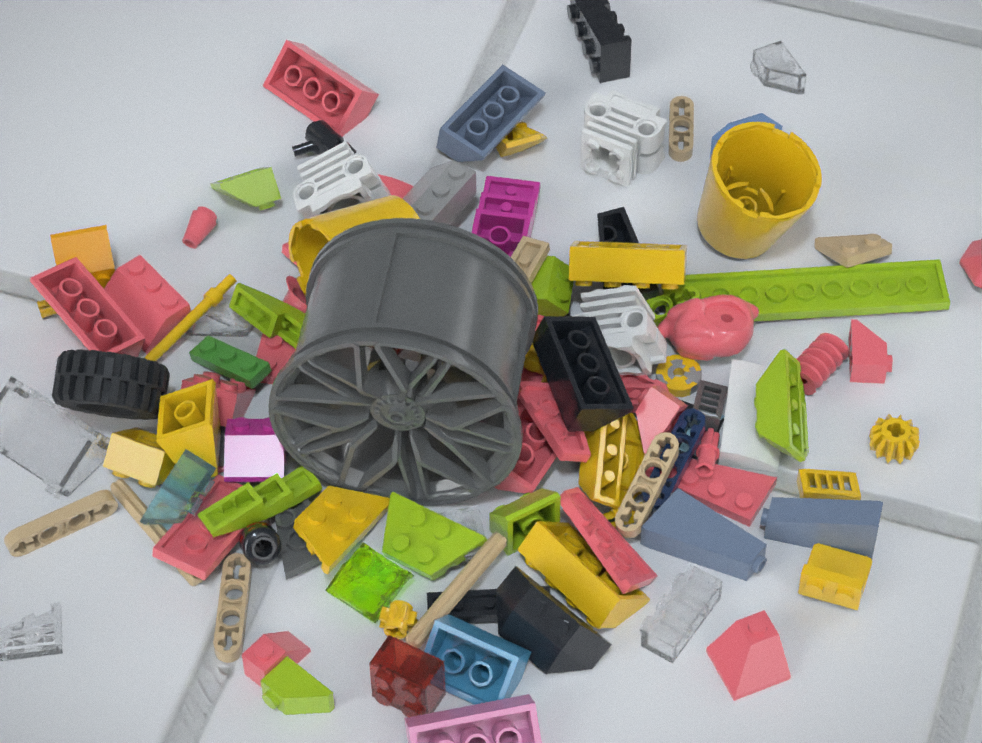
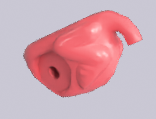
(710, 326)

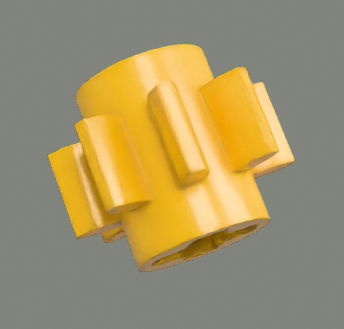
(397, 619)

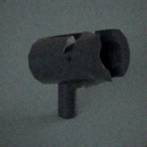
(320, 139)

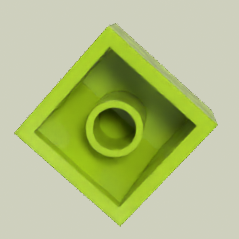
(553, 287)
(520, 516)

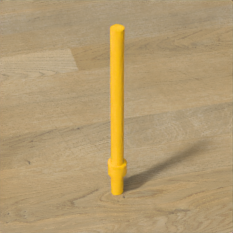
(211, 299)

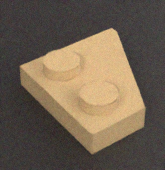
(853, 248)

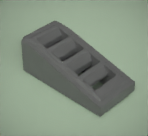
(716, 392)

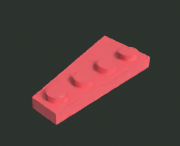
(728, 491)
(610, 547)

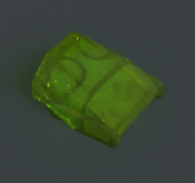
(368, 582)

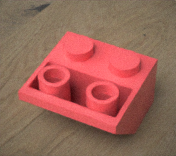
(231, 395)

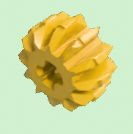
(894, 438)

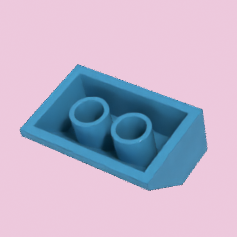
(475, 661)

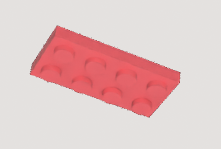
(191, 545)

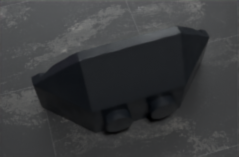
(545, 627)

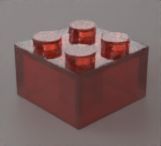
(407, 678)

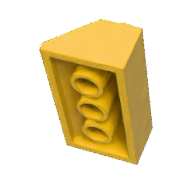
(627, 263)
(577, 572)

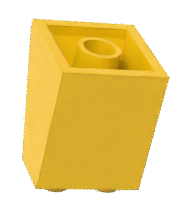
(191, 422)

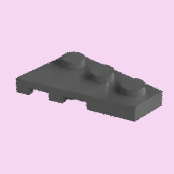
(294, 552)

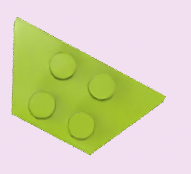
(425, 538)

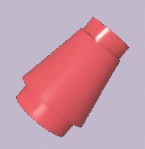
(199, 226)

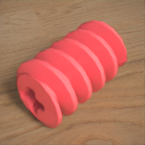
(821, 360)

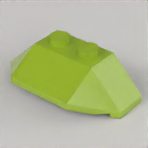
(782, 407)

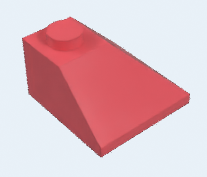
(749, 656)

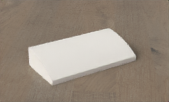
(740, 441)

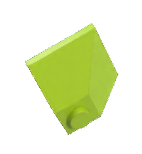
(251, 188)

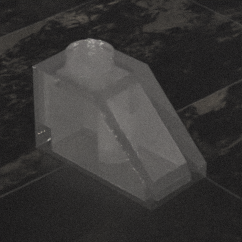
(778, 68)

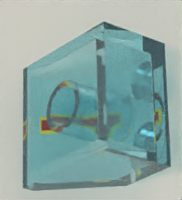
(180, 491)

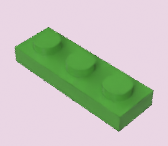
(230, 361)

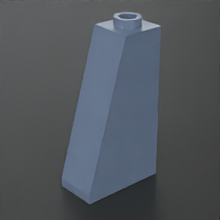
(831, 522)
(703, 537)

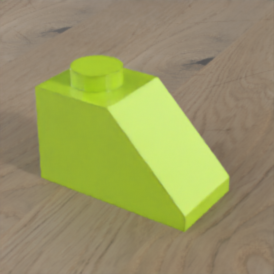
(295, 690)

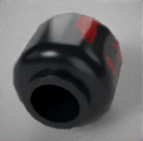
(266, 550)

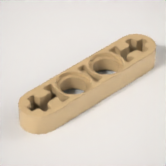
(649, 485)
(89, 511)
(232, 607)

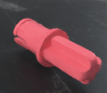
(707, 453)

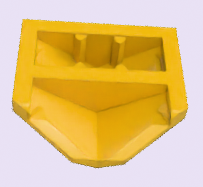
(519, 140)

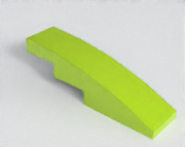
(267, 313)
(259, 502)

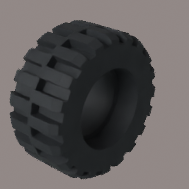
(109, 384)

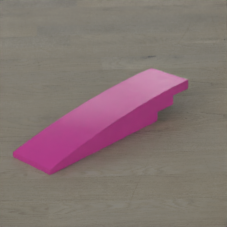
(506, 211)

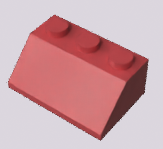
(147, 300)
(534, 458)

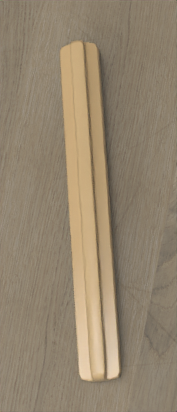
(136, 509)
(456, 589)

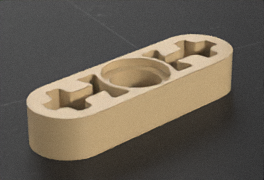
(681, 120)

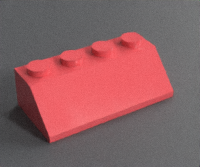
(319, 88)
(88, 309)

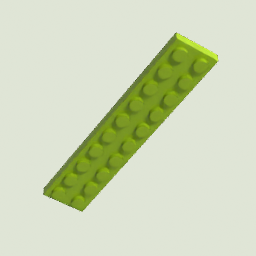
(831, 289)

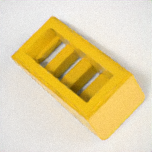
(810, 477)

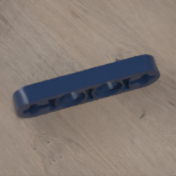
(683, 460)

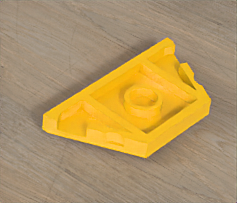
(338, 523)

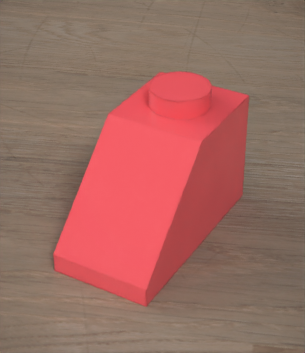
(867, 355)
(657, 413)
(269, 652)

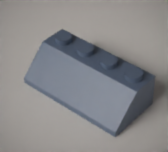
(488, 116)

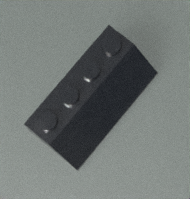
(581, 372)

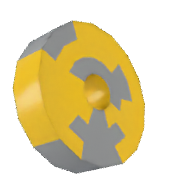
(677, 365)

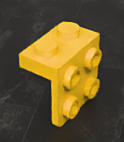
(835, 576)

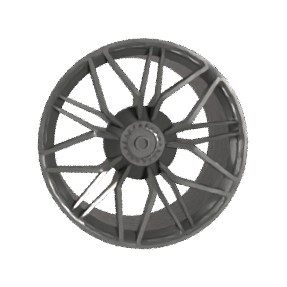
(395, 421)

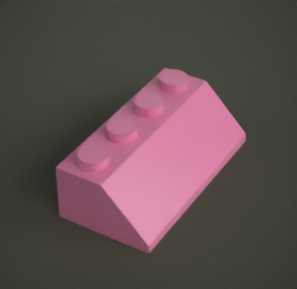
(488, 722)

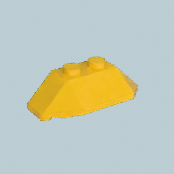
(613, 461)

